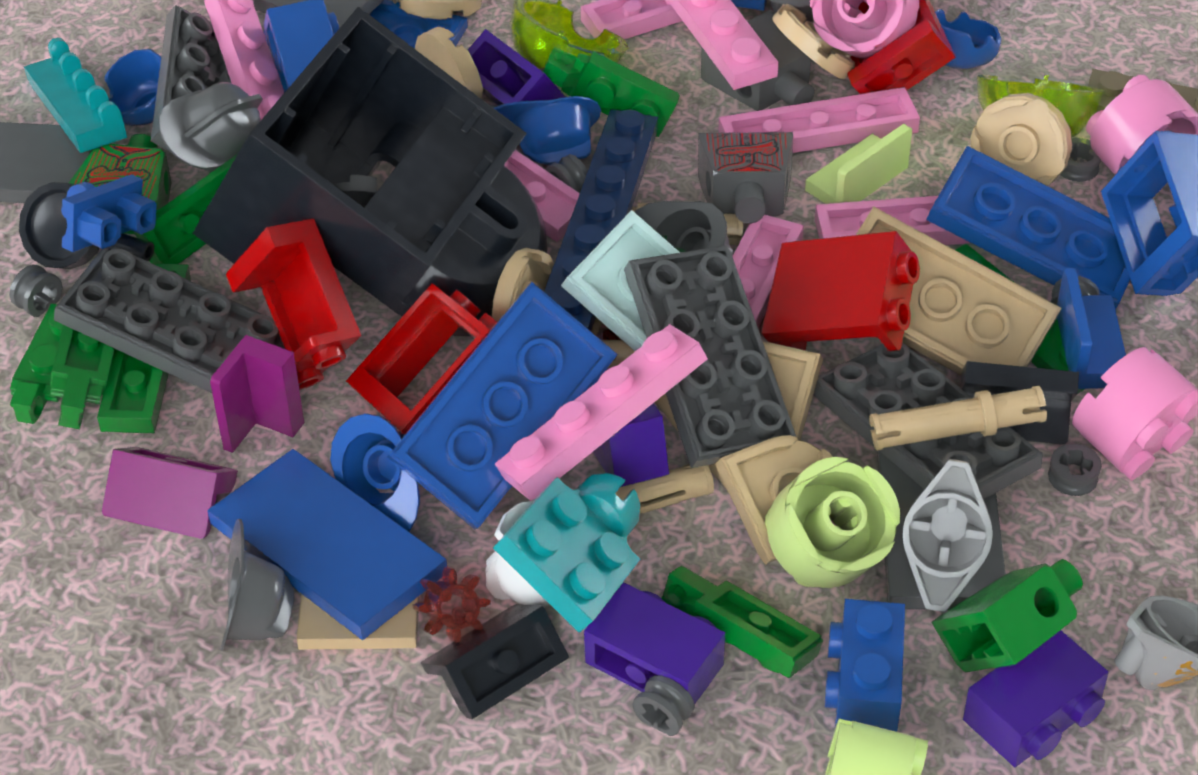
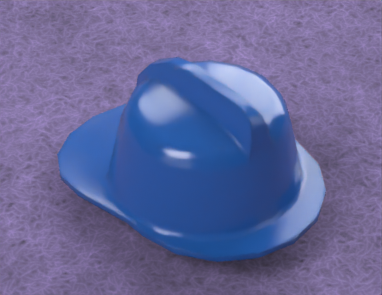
(554, 126)
(362, 466)

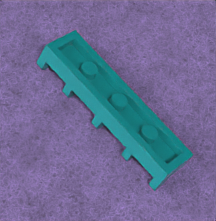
(75, 99)

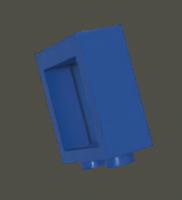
(1152, 259)

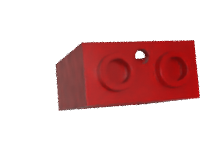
(411, 346)

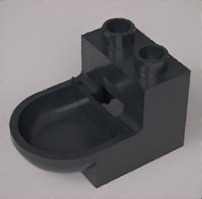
(441, 214)

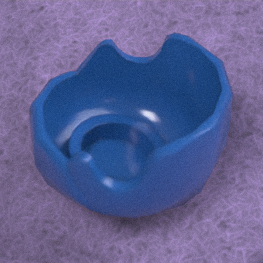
(971, 40)
(134, 85)

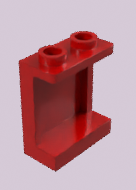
(906, 58)
(842, 290)
(301, 295)

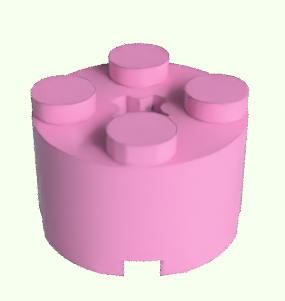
(862, 34)
(1135, 116)
(1138, 412)

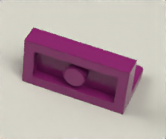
(256, 388)
(164, 490)

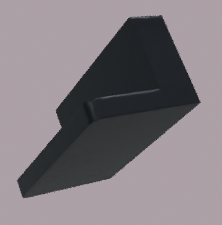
(1057, 386)
(499, 658)

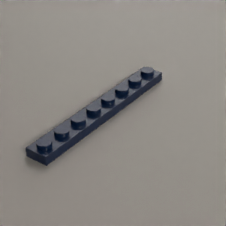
(604, 199)

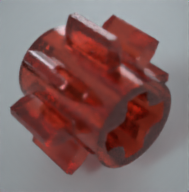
(461, 616)

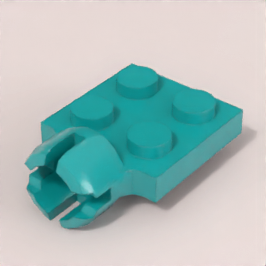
(575, 545)

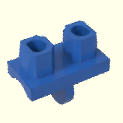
(105, 212)

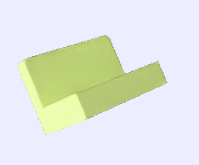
(862, 168)

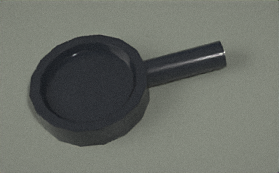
(44, 227)

